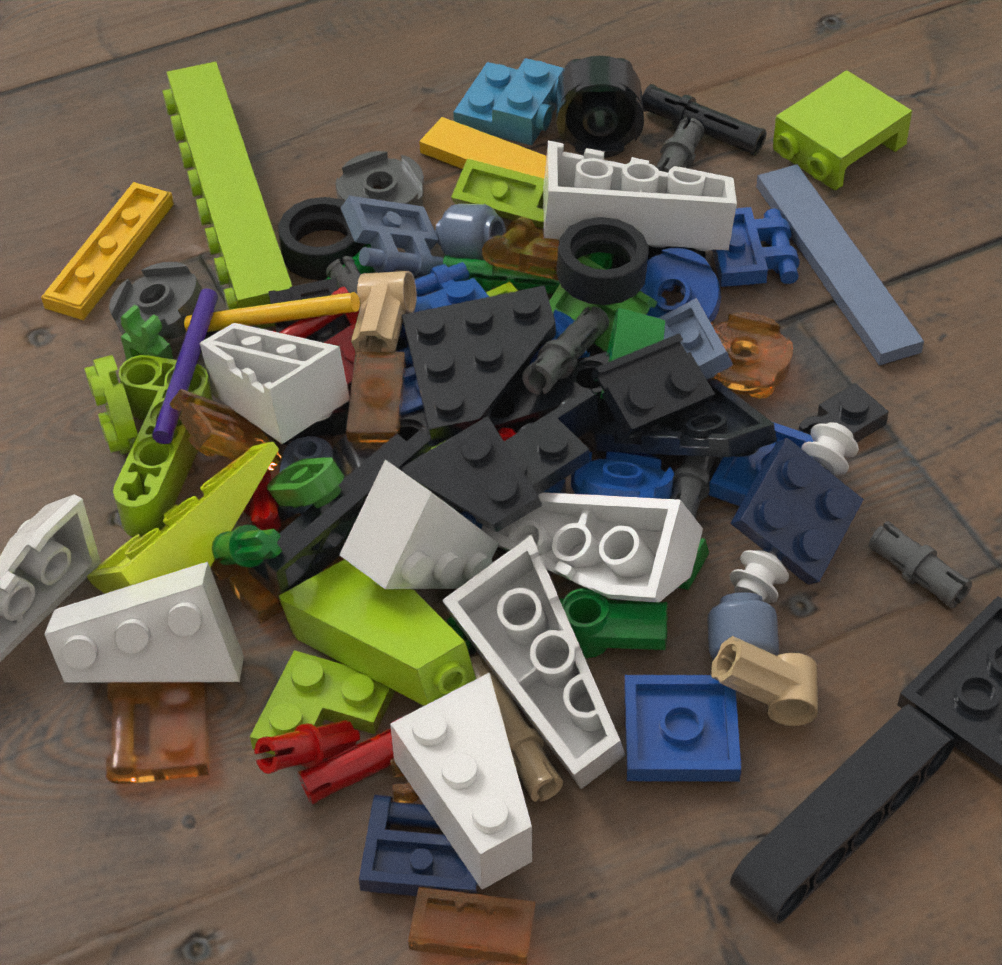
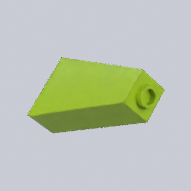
(379, 632)

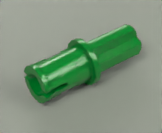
(246, 546)

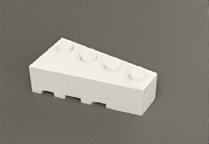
(667, 208)
(531, 648)

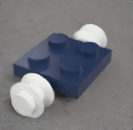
(796, 511)

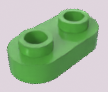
(307, 483)

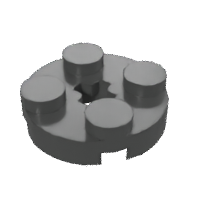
(400, 179)
(165, 291)

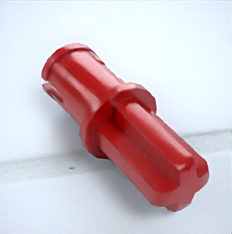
(263, 507)
(305, 745)

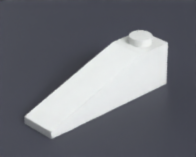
(611, 542)

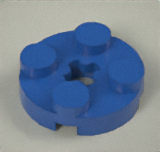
(686, 270)
(624, 476)

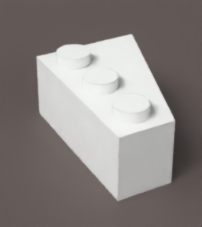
(414, 537)
(149, 633)
(467, 778)

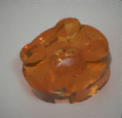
(768, 359)

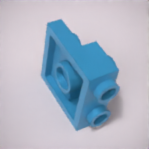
(511, 100)

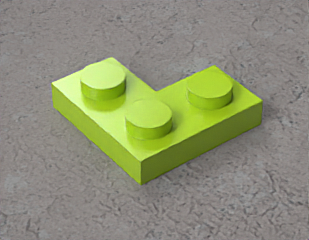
(320, 691)

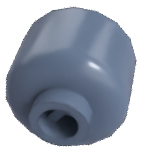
(467, 228)
(745, 618)

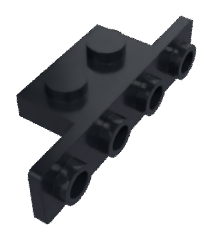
(551, 445)

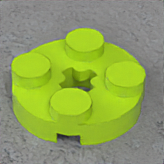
(117, 421)

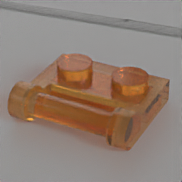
(535, 258)
(176, 731)

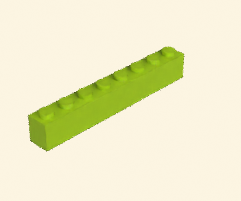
(227, 187)

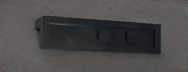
(321, 532)

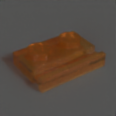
(217, 427)

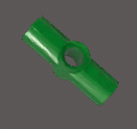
(615, 622)

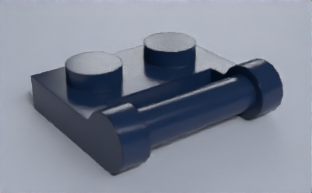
(408, 860)

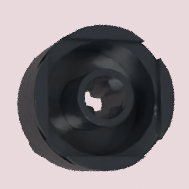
(599, 104)

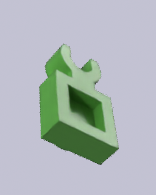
(143, 336)

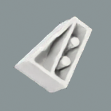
(275, 378)

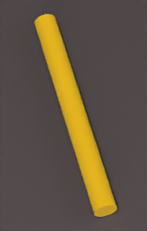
(283, 311)

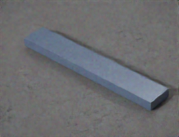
(840, 266)

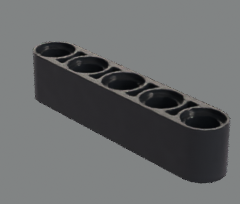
(842, 814)

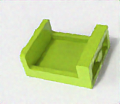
(839, 127)

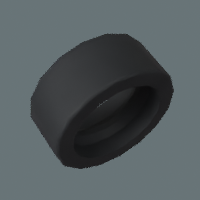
(308, 217)
(602, 285)

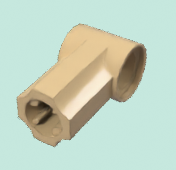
(382, 303)
(780, 681)

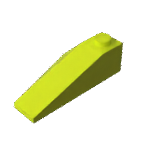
(188, 526)

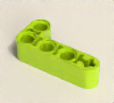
(153, 470)

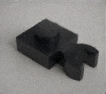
(852, 409)

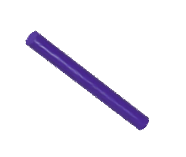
(185, 364)

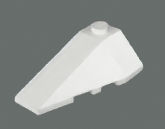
(43, 567)

